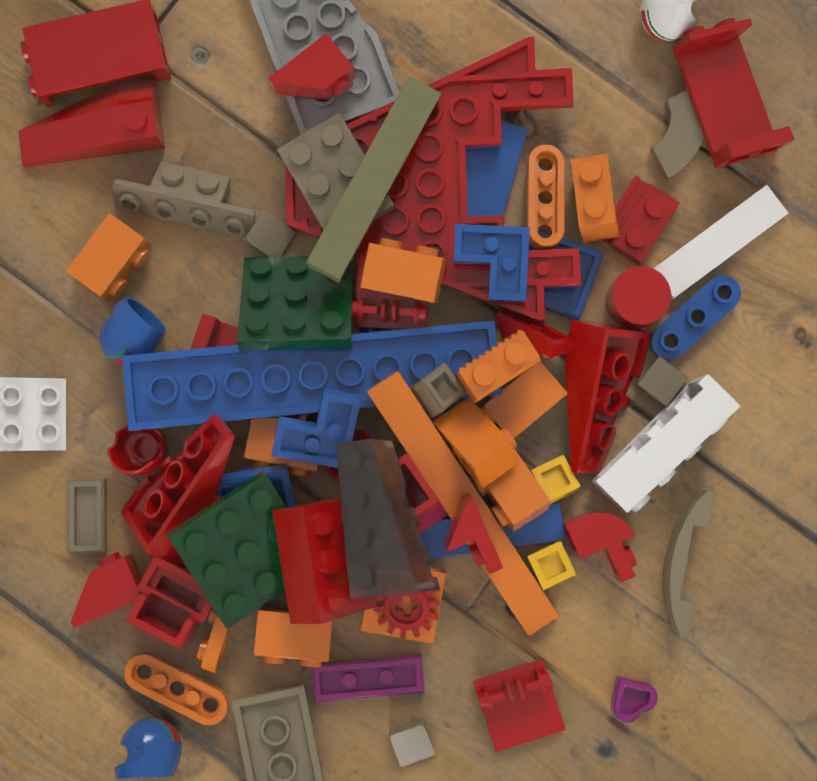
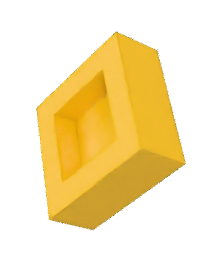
(556, 478)
(551, 565)

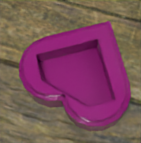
(631, 698)

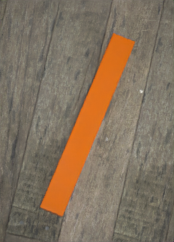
(449, 484)

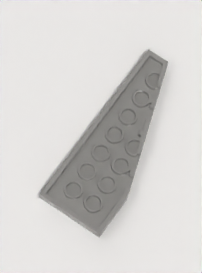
(297, 24)

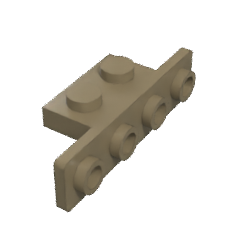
(186, 198)

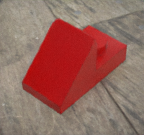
(545, 339)
(469, 527)

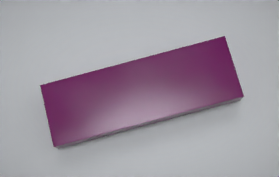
(368, 678)

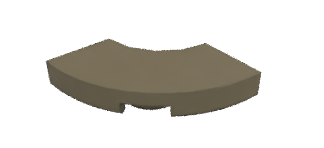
(681, 138)

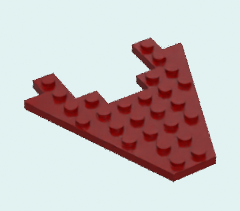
(433, 180)

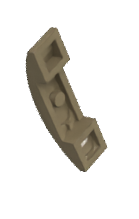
(678, 609)

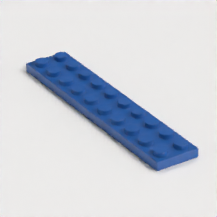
(258, 384)

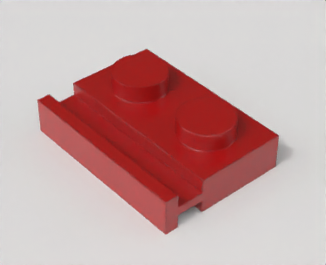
(641, 218)

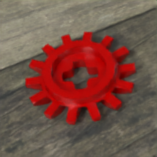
(407, 622)

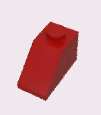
(315, 72)
(108, 588)

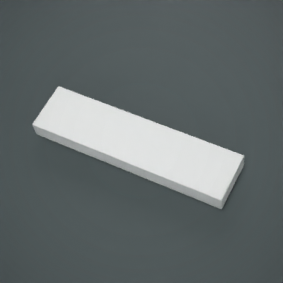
(721, 240)

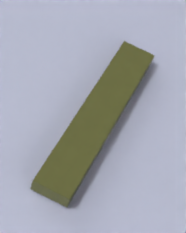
(373, 179)

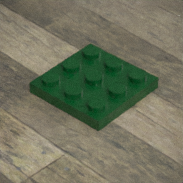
(293, 306)
(234, 549)

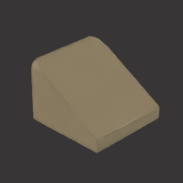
(270, 235)
(437, 390)
(411, 742)

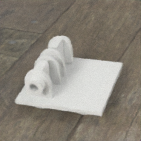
(32, 414)

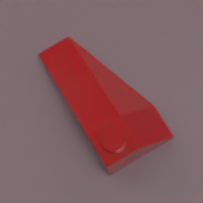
(104, 124)
(597, 384)
(179, 489)

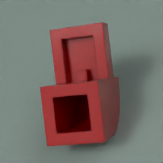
(602, 531)

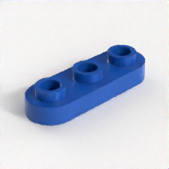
(684, 329)

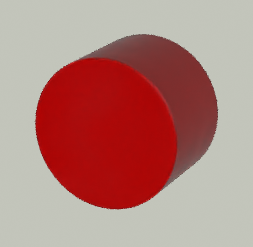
(638, 297)

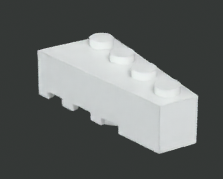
(664, 443)

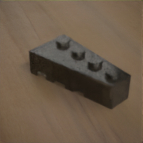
(379, 524)

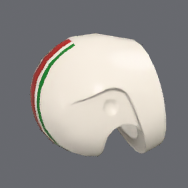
(667, 18)

